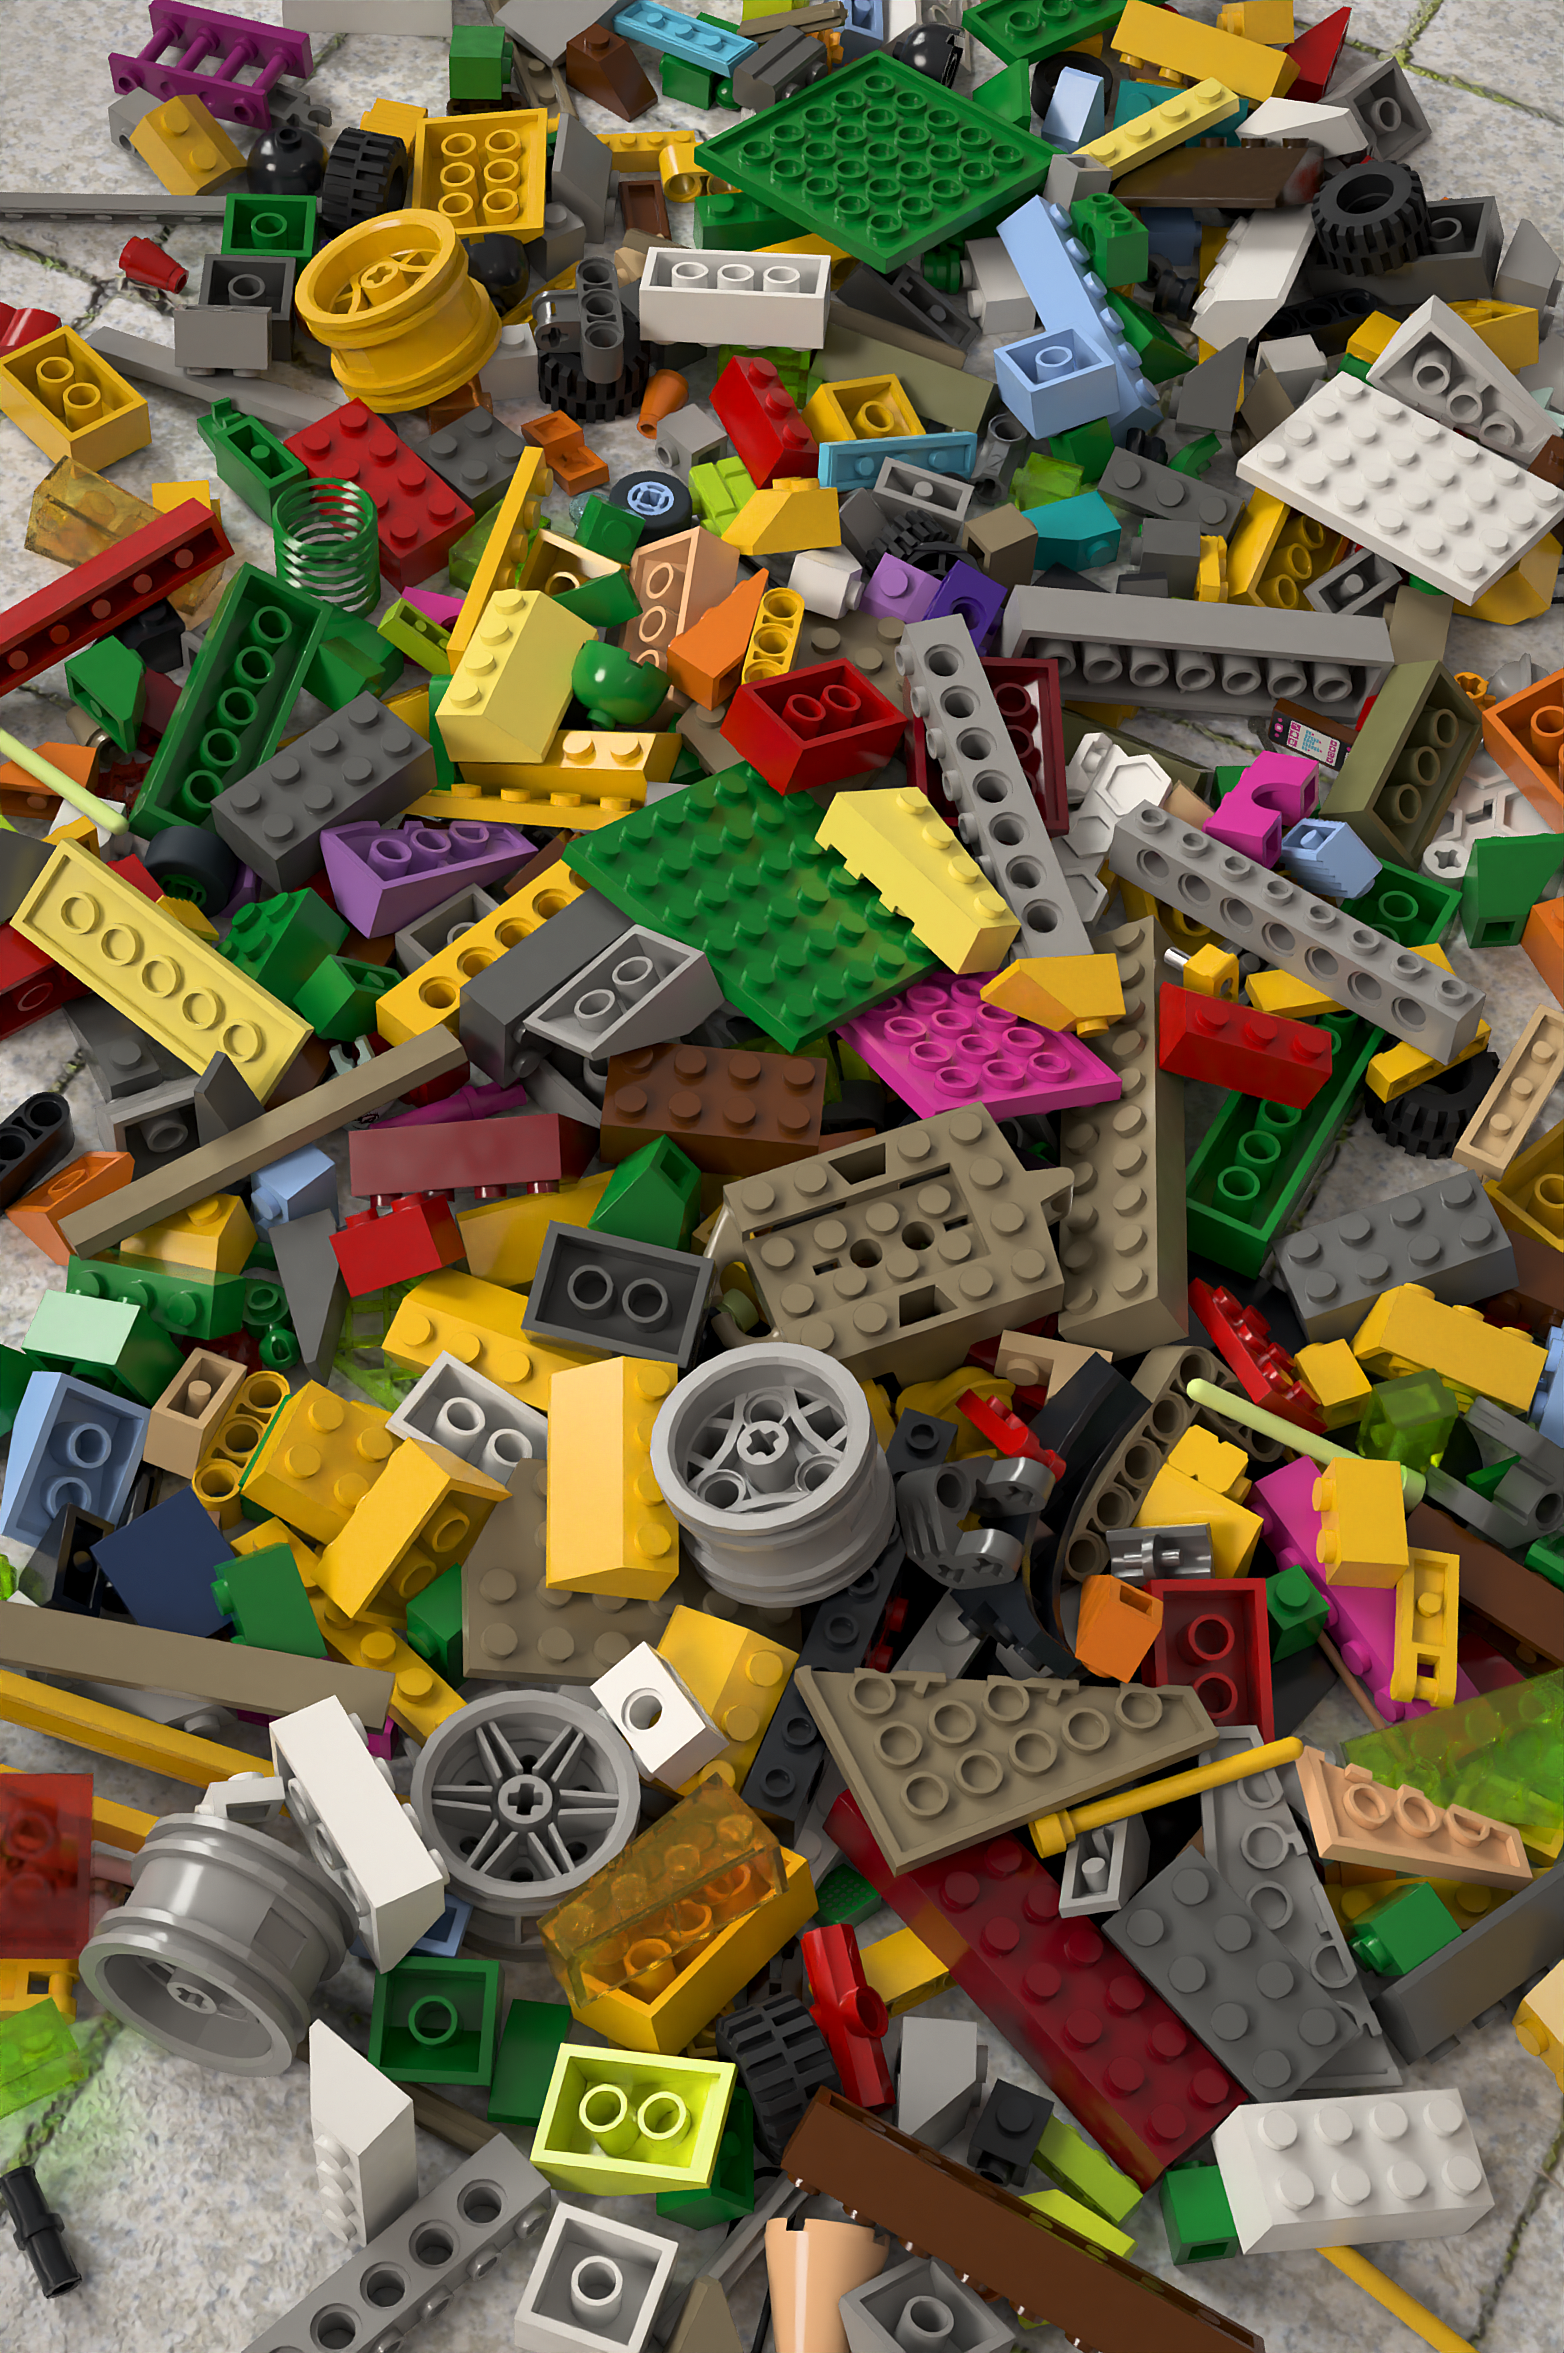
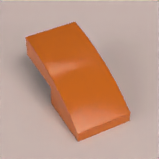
(565, 452)

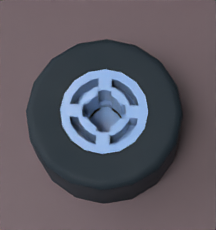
(659, 500)

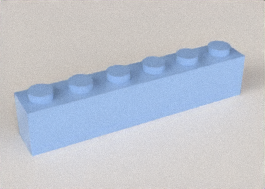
(1066, 292)

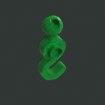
(268, 1313)

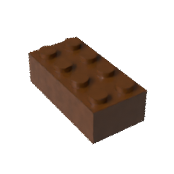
(717, 1104)

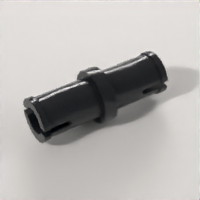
(39, 2232)

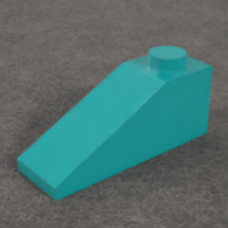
(1075, 533)

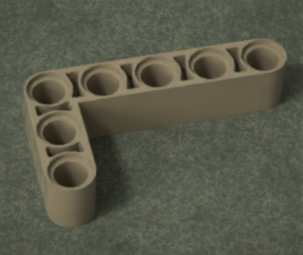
(1147, 1446)

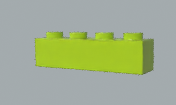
(416, 636)
(1086, 2174)

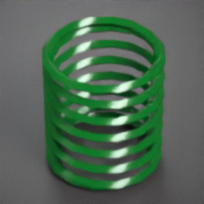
(329, 549)

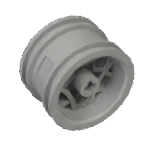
(795, 1458)
(220, 1944)

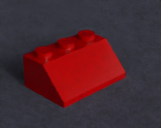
(764, 422)
(1241, 1047)

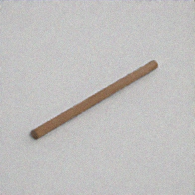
(1350, 1681)

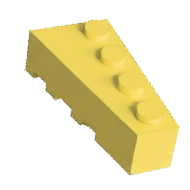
(922, 874)

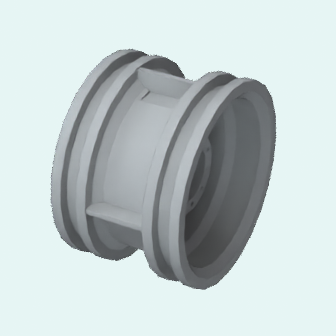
(492, 1747)

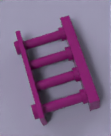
(220, 36)

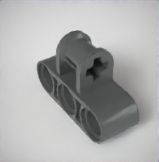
(585, 320)

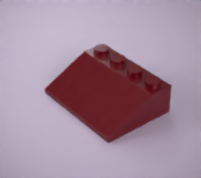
(1031, 709)
(471, 1158)

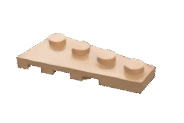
(1404, 1830)

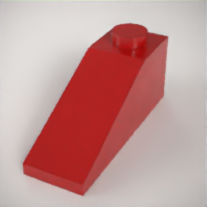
(1317, 55)

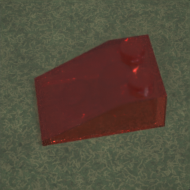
(46, 1864)

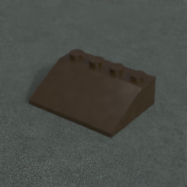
(1227, 175)

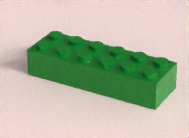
(231, 700)

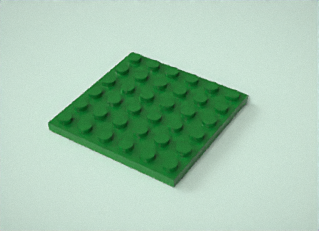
(879, 160)
(764, 901)

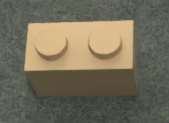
(191, 1411)

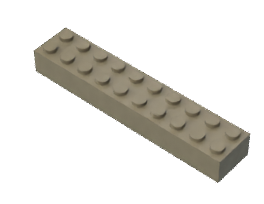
(1128, 1211)

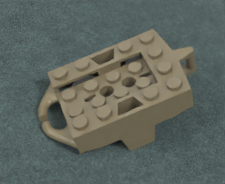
(848, 1209)

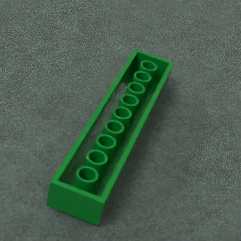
(1265, 1152)

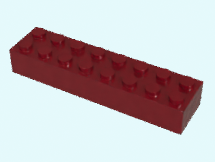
(1057, 1995)

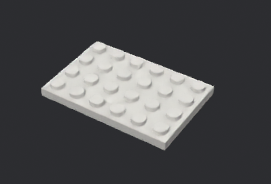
(1404, 487)

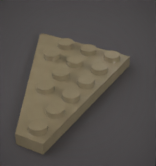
(974, 1758)

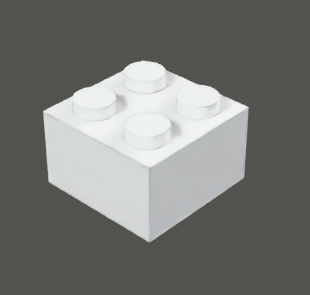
(595, 2287)

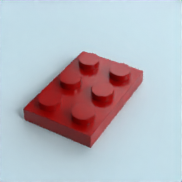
(1257, 1362)

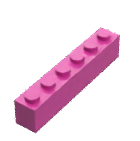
(1358, 1617)

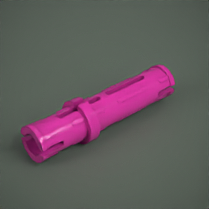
(467, 1106)

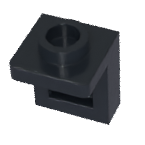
(1008, 2134)

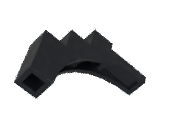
(1085, 1429)

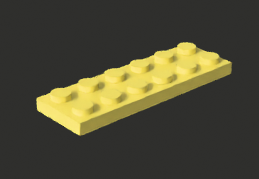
(157, 970)

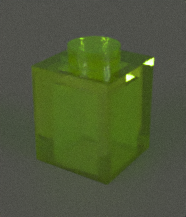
(1045, 482)

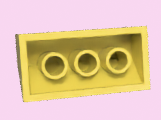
(513, 680)

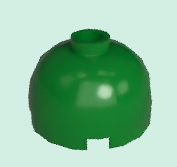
(616, 687)

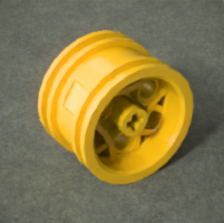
(399, 310)

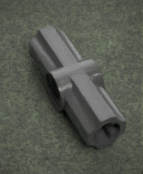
(1000, 457)

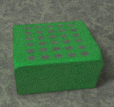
(845, 1898)

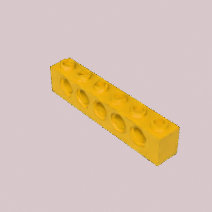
(433, 990)

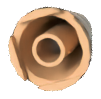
(811, 2274)

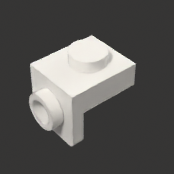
(244, 1798)

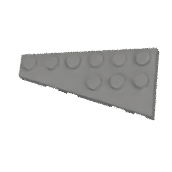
(1267, 1863)

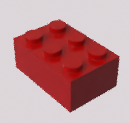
(813, 726)
(1217, 1644)

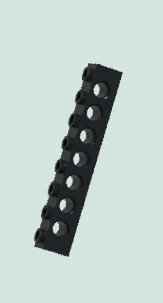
(840, 1640)

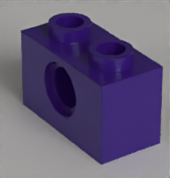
(974, 596)

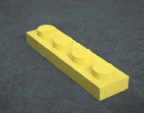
(1163, 127)

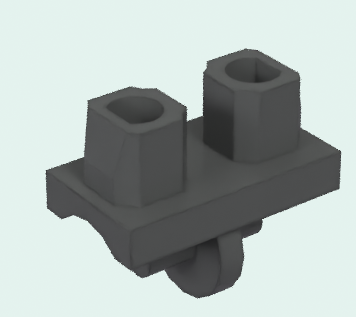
(1161, 1553)

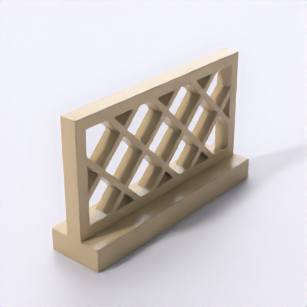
(1514, 1098)

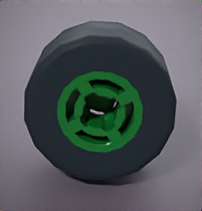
(192, 867)

